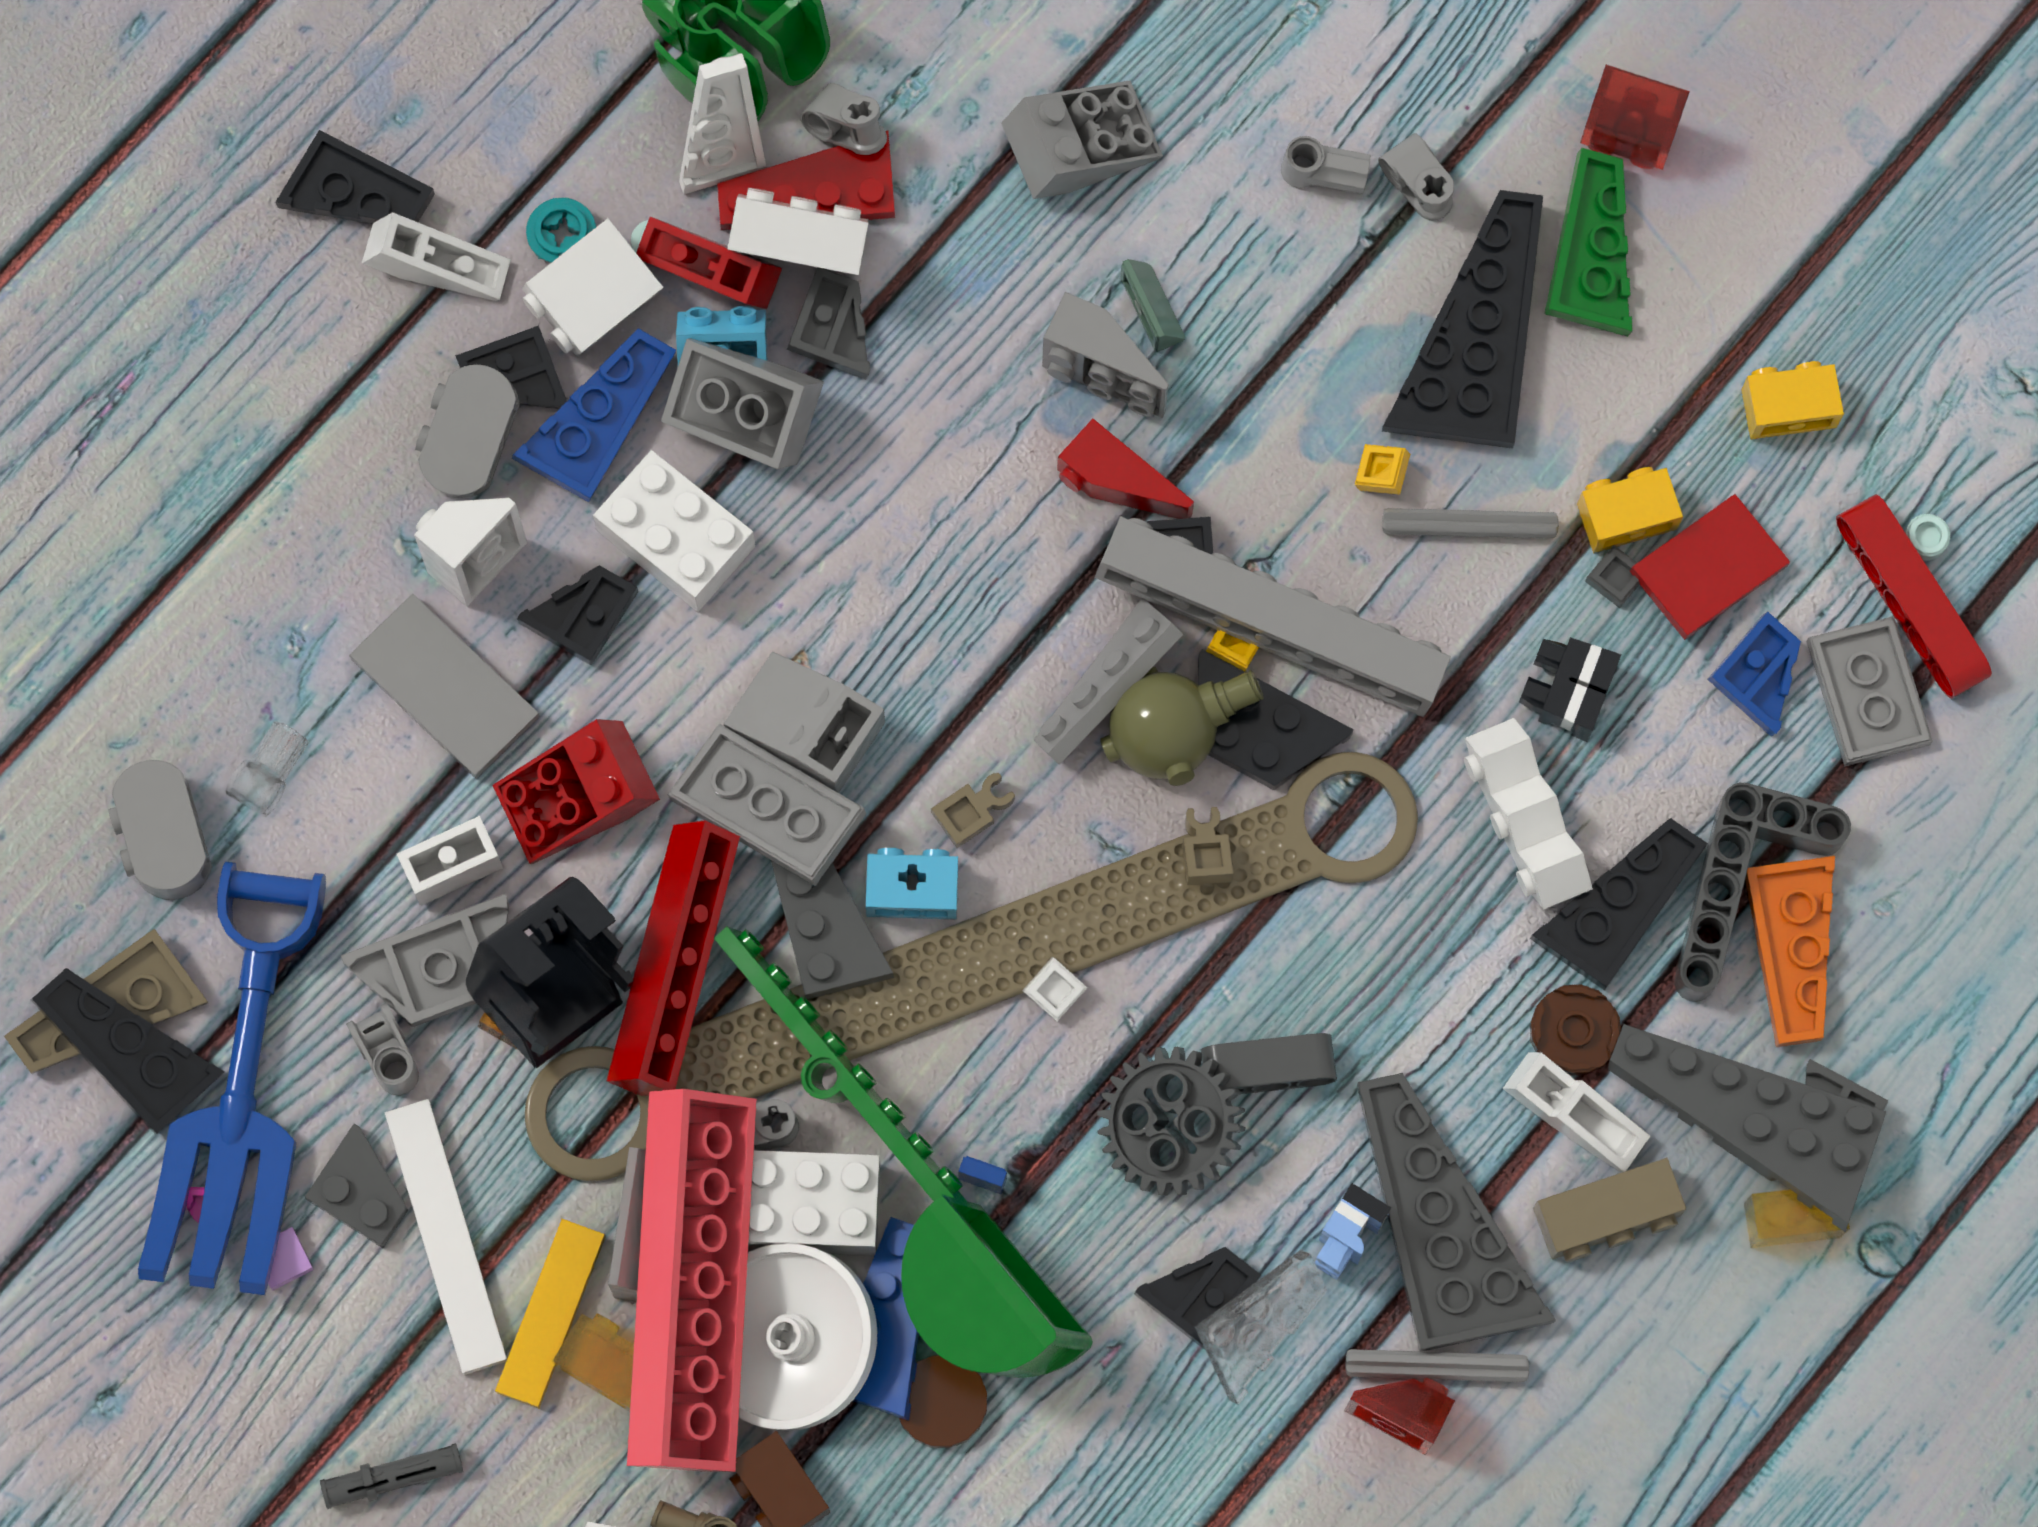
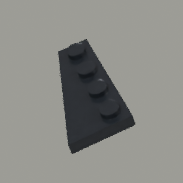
(133, 1057)

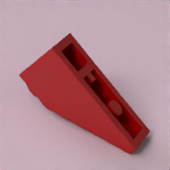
(708, 263)
(1116, 474)

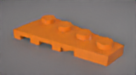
(1792, 936)

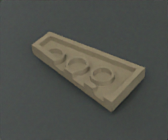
(140, 978)

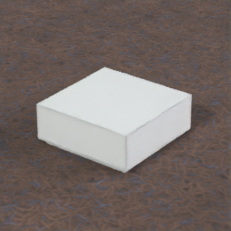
(1054, 989)

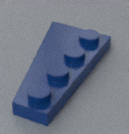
(590, 428)
(897, 1338)

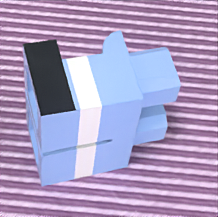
(1345, 1226)

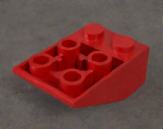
(576, 789)

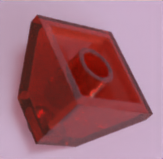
(1404, 1410)

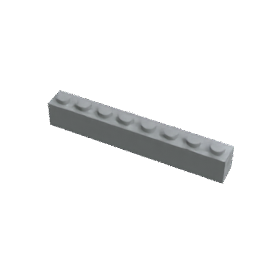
(1273, 615)

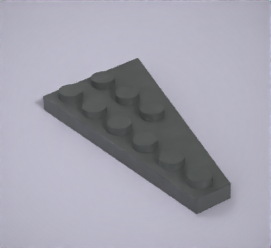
(1769, 1122)
(1447, 1245)

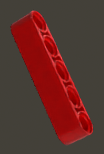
(1913, 596)

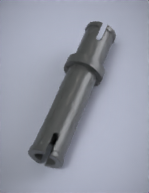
(390, 1476)

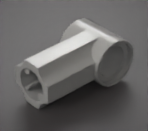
(1330, 168)

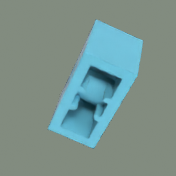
(934, 894)

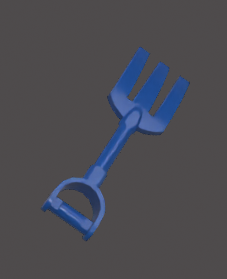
(234, 1126)

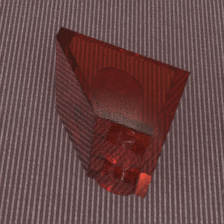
(1634, 118)

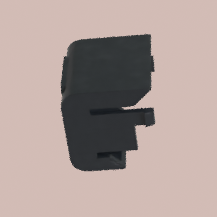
(558, 979)

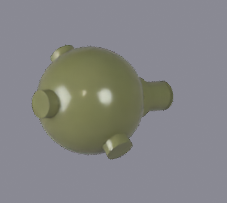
(1171, 723)

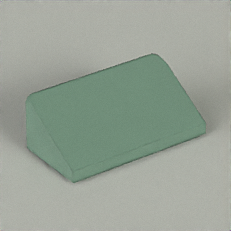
(1151, 304)

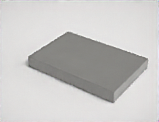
(1869, 691)

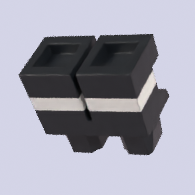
(1578, 686)

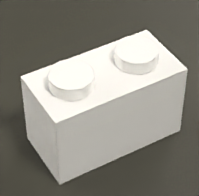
(450, 860)

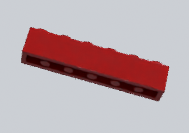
(673, 958)

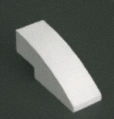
(1576, 1111)

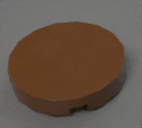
(1575, 1028)
(945, 1404)

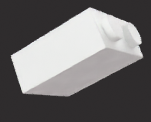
(590, 289)

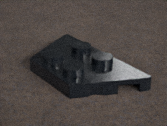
(1273, 735)

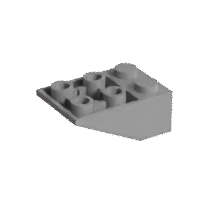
(1079, 137)
(1095, 351)
(807, 720)

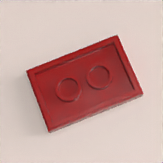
(1709, 566)

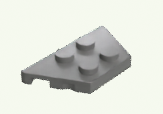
(427, 966)

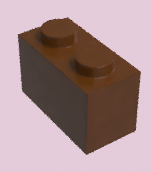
(778, 1485)

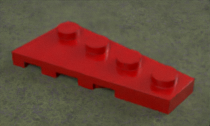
(827, 176)

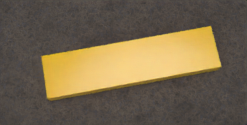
(550, 1313)

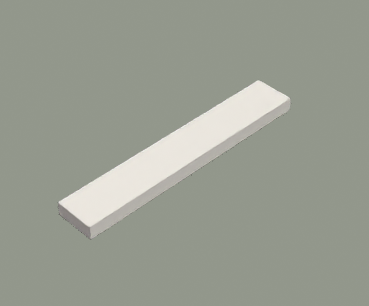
(446, 1237)

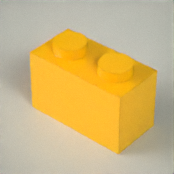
(1792, 400)
(1629, 508)

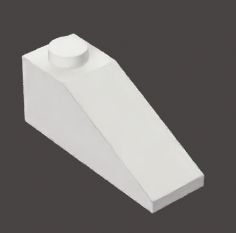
(434, 258)

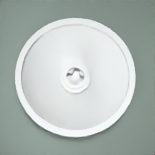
(803, 1337)

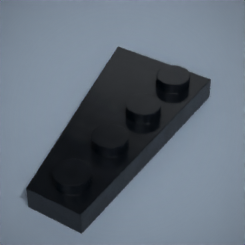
(1607, 922)

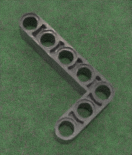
(1732, 871)

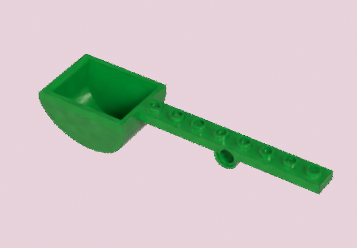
(959, 1273)

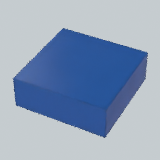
(982, 1174)

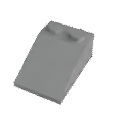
(742, 403)

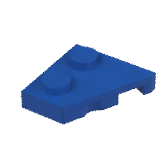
(1759, 672)

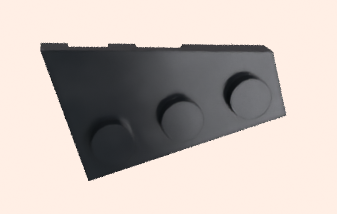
(351, 185)

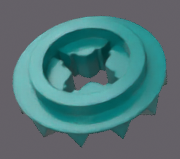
(549, 217)

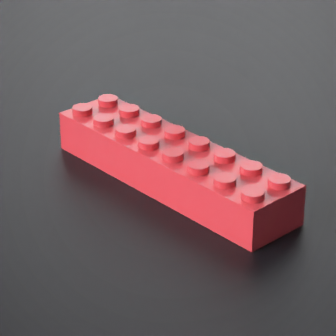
(691, 1281)

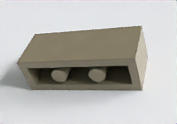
(1610, 1210)

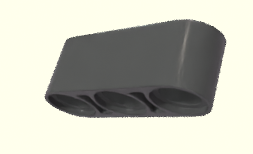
(1275, 1062)

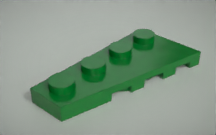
(1590, 261)

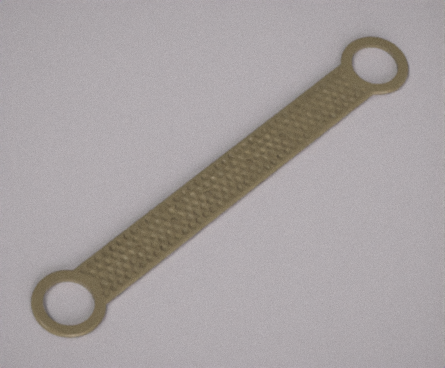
(1001, 952)

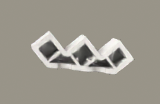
(1526, 814)

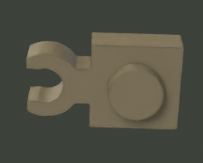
(967, 813)
(1204, 853)

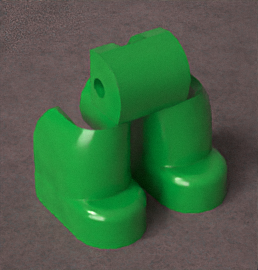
(786, 33)

